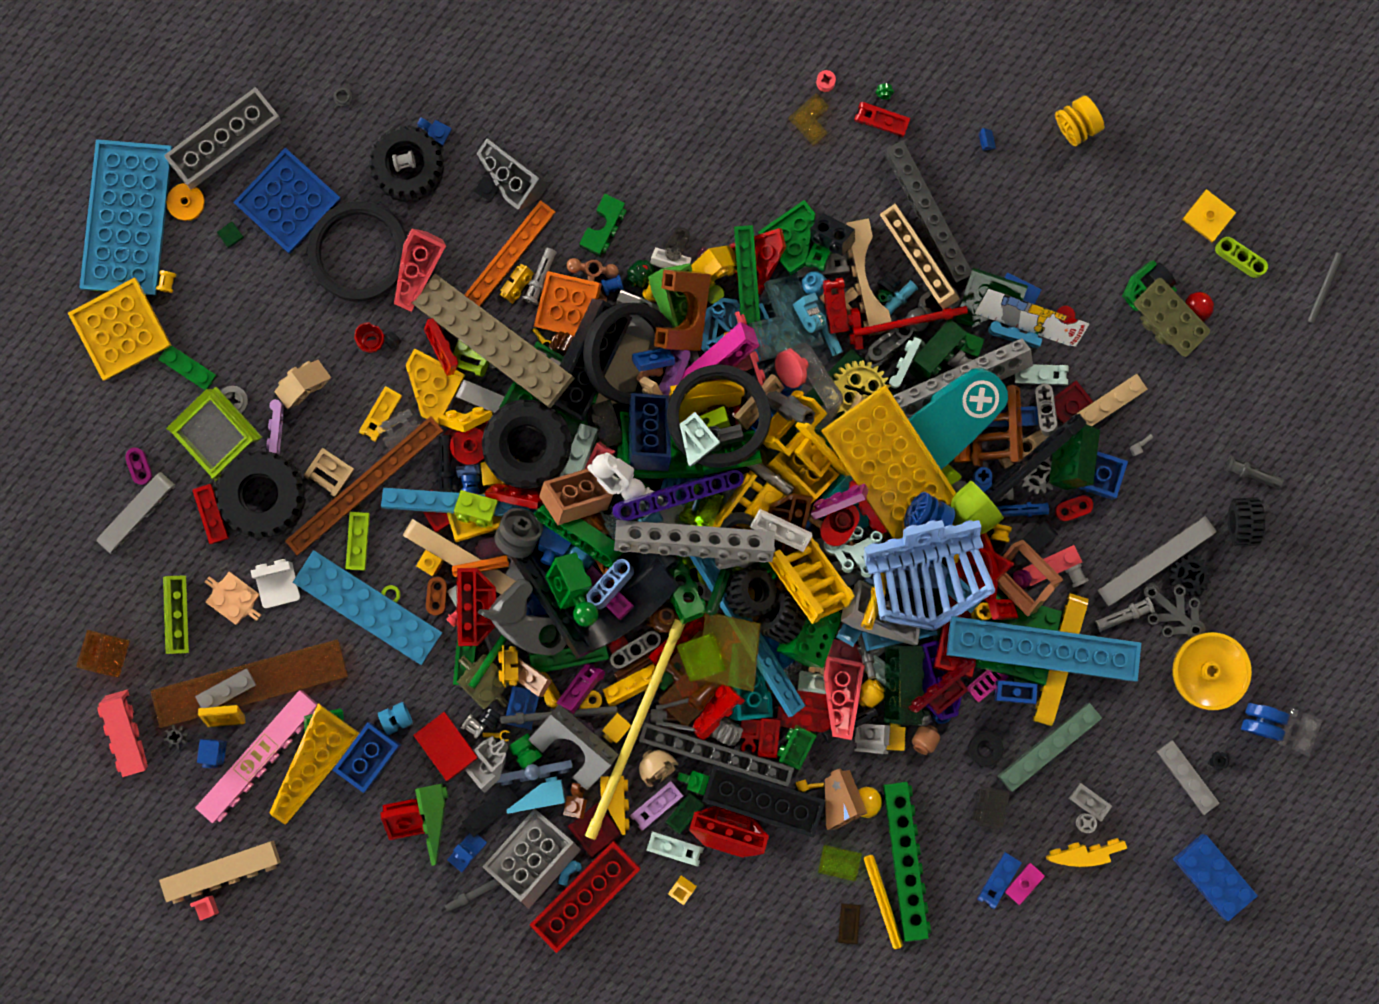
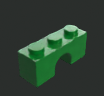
(597, 240)

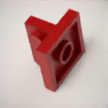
(402, 819)

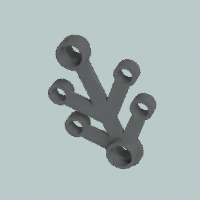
(1176, 613)

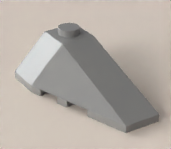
(856, 610)

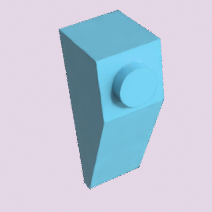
(544, 795)

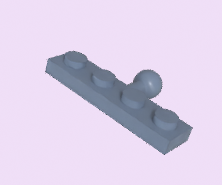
(533, 771)

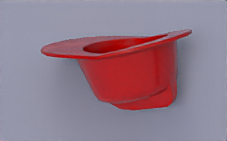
(840, 525)

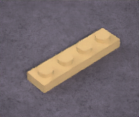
(1113, 400)

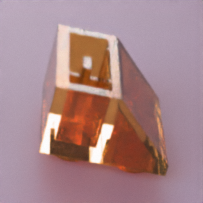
(103, 653)

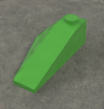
(671, 303)
(432, 805)

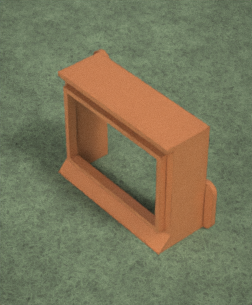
(1015, 592)

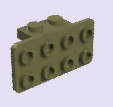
(1170, 318)

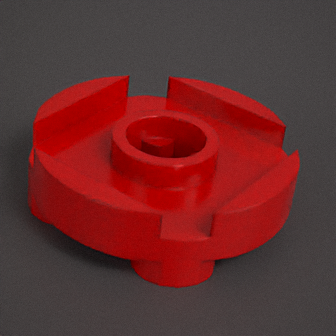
(463, 454)

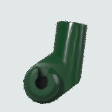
(884, 295)

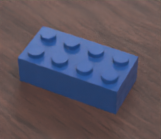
(1215, 877)

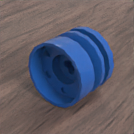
(927, 508)

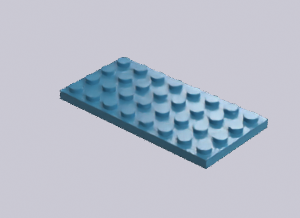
(125, 216)

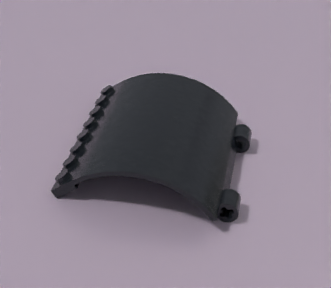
(646, 590)

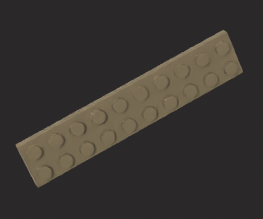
(493, 341)

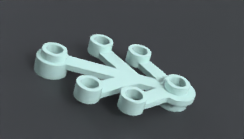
(855, 551)

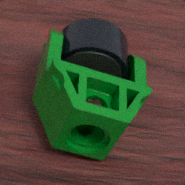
(1151, 271)

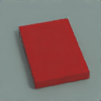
(445, 746)

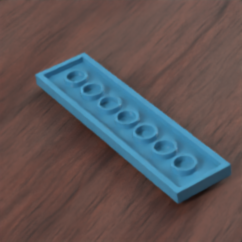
(367, 607)

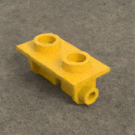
(521, 278)
(508, 658)

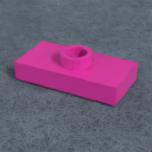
(1024, 883)

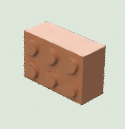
(574, 496)

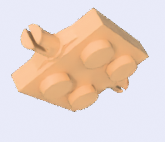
(233, 598)

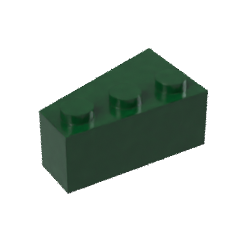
(938, 351)

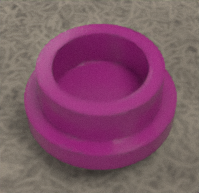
(1022, 578)

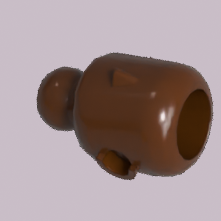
(663, 619)

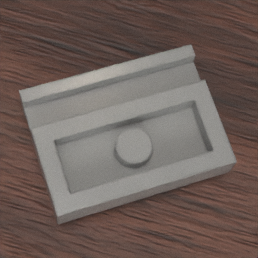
(872, 738)

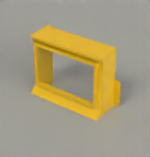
(780, 426)

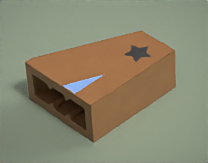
(842, 800)

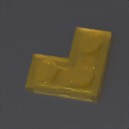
(805, 119)

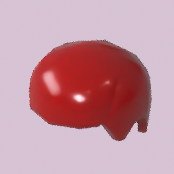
(1201, 305)
(365, 331)

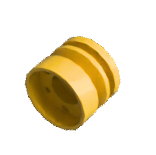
(1079, 120)

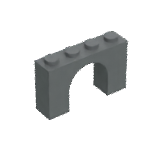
(596, 752)

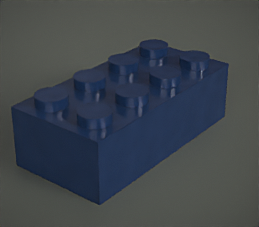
(649, 432)

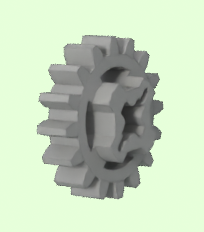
(1041, 482)

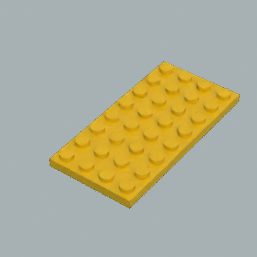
(888, 456)

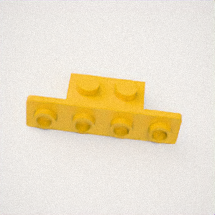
(816, 453)

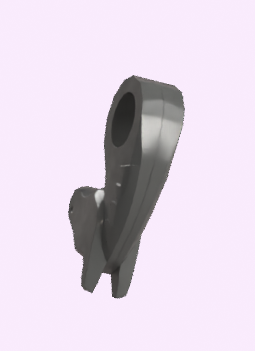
(512, 621)

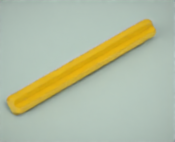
(883, 901)

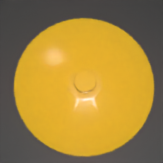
(1212, 671)

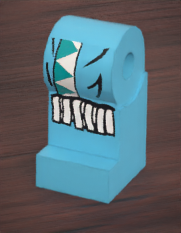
(809, 313)

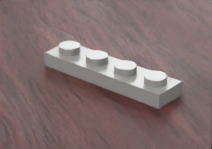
(1187, 777)

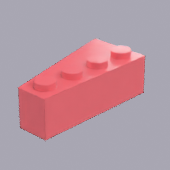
(122, 733)

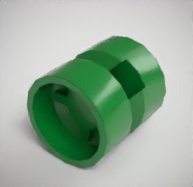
(525, 751)

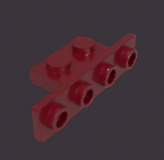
(946, 691)

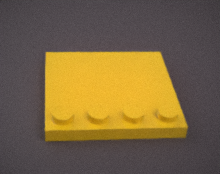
(119, 329)

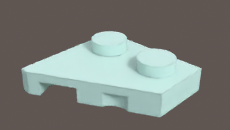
(697, 439)

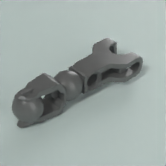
(893, 340)

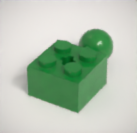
(570, 586)

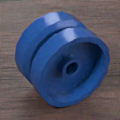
(1265, 720)

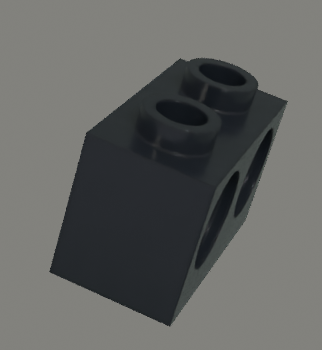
(832, 234)

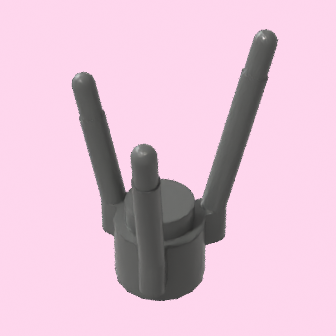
(660, 717)

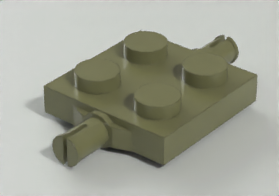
(488, 688)

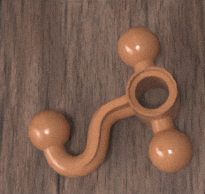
(609, 271)

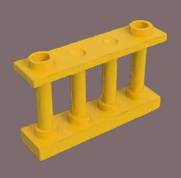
(737, 497)
(803, 593)

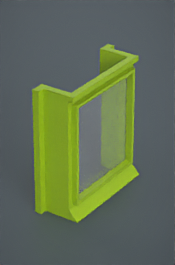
(213, 431)

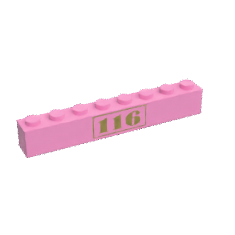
(256, 757)

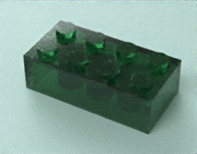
(903, 683)

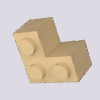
(301, 383)

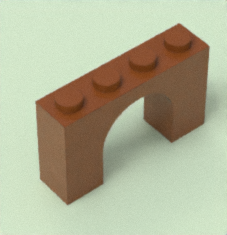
(690, 332)

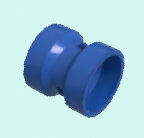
(470, 483)

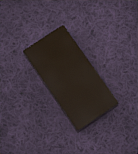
(849, 923)

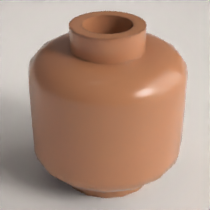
(926, 739)

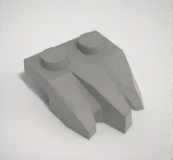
(490, 763)

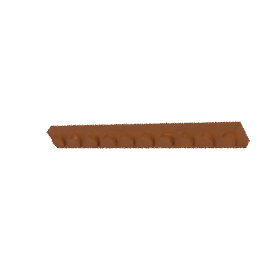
(364, 485)

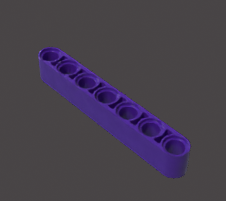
(669, 498)

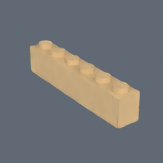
(919, 256)
(220, 871)

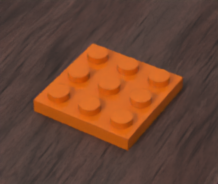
(564, 302)

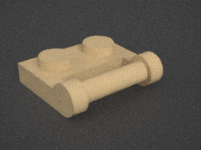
(333, 467)

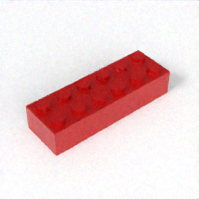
(585, 896)

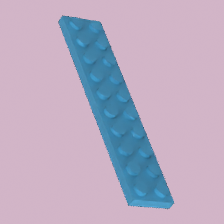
(1043, 649)

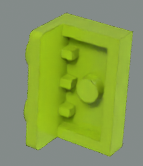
(475, 509)

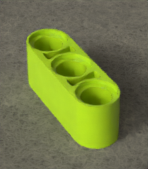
(1250, 257)

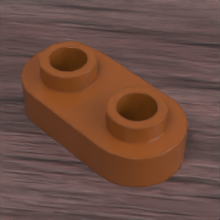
(436, 596)

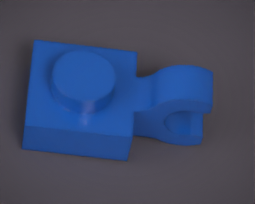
(437, 130)

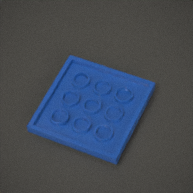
(287, 200)

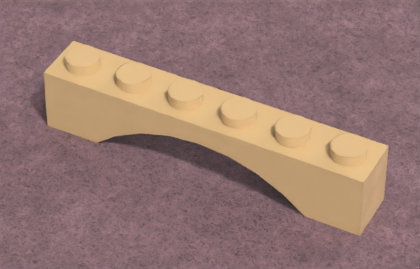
(873, 310)

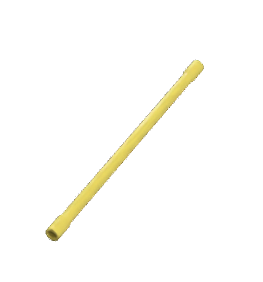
(596, 821)

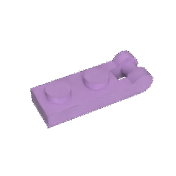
(275, 426)
(657, 805)

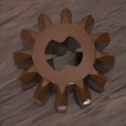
(561, 342)

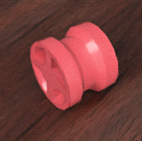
(826, 85)

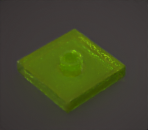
(701, 657)

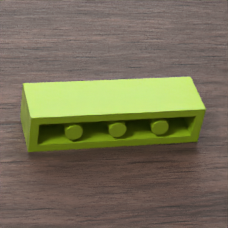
(175, 614)

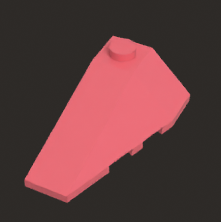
(417, 263)
(842, 689)

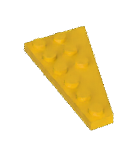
(318, 753)

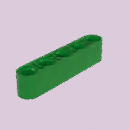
(582, 536)

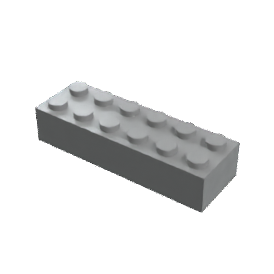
(223, 138)

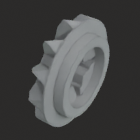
(239, 395)

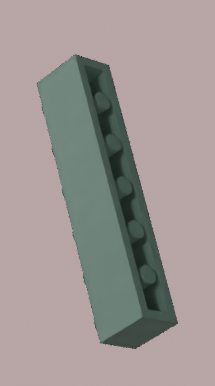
(1049, 747)

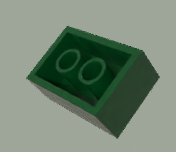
(1075, 460)

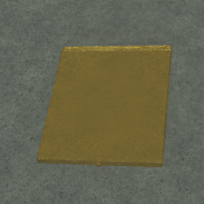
(738, 647)

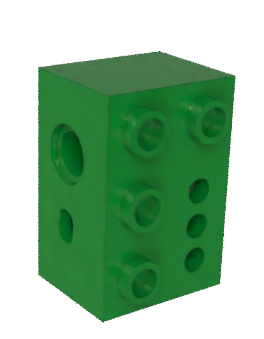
(813, 641)

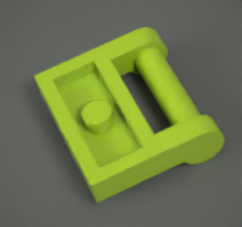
(463, 350)

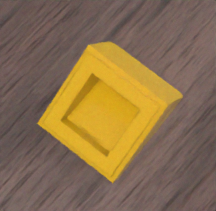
(682, 890)

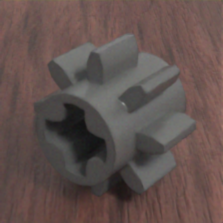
(180, 740)

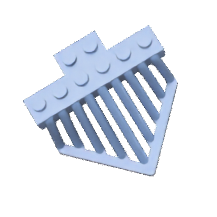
(920, 546)

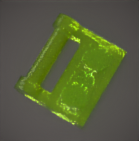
(706, 512)

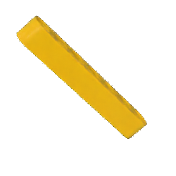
(1051, 692)

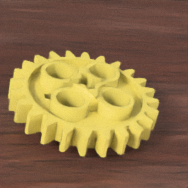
(864, 374)

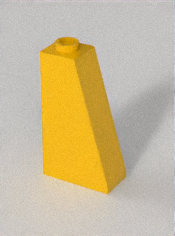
(709, 394)

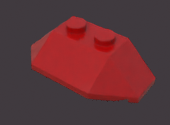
(473, 593)
(729, 832)

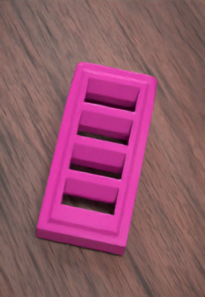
(974, 693)

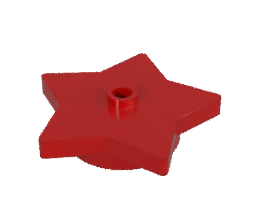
(995, 564)

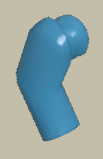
(572, 867)

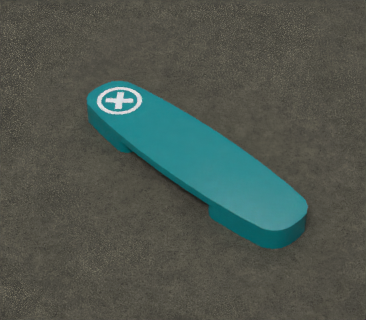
(948, 421)

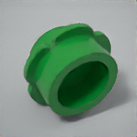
(884, 91)

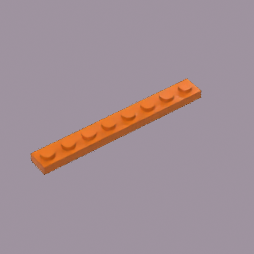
(510, 253)

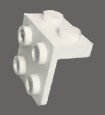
(276, 583)

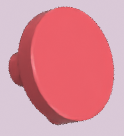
(791, 368)

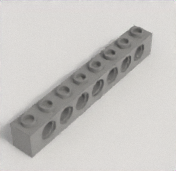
(1001, 362)
(703, 536)

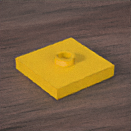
(1209, 215)
(221, 716)

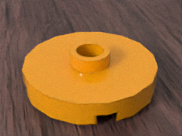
(187, 211)

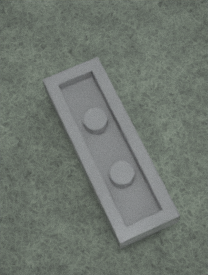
(226, 690)

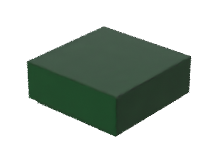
(230, 234)

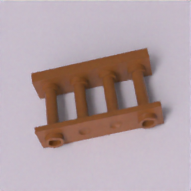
(1013, 434)

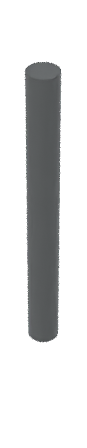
(1325, 287)

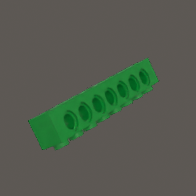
(686, 611)
(922, 929)

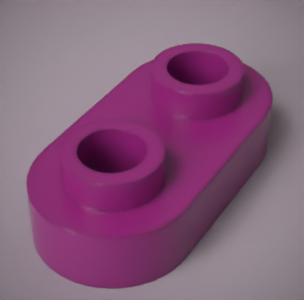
(139, 466)

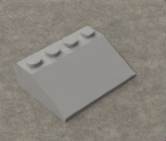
(531, 858)

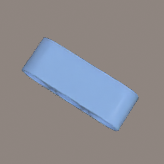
(612, 574)

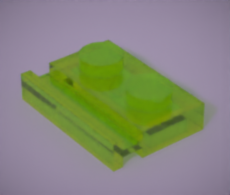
(839, 862)

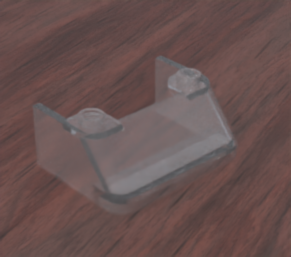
(820, 381)

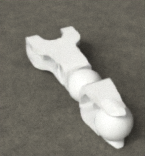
(603, 469)

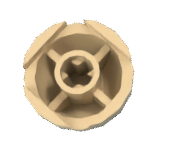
(656, 765)

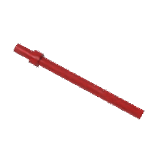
(947, 313)

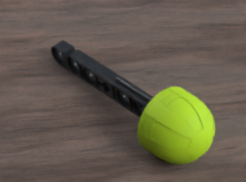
(975, 505)

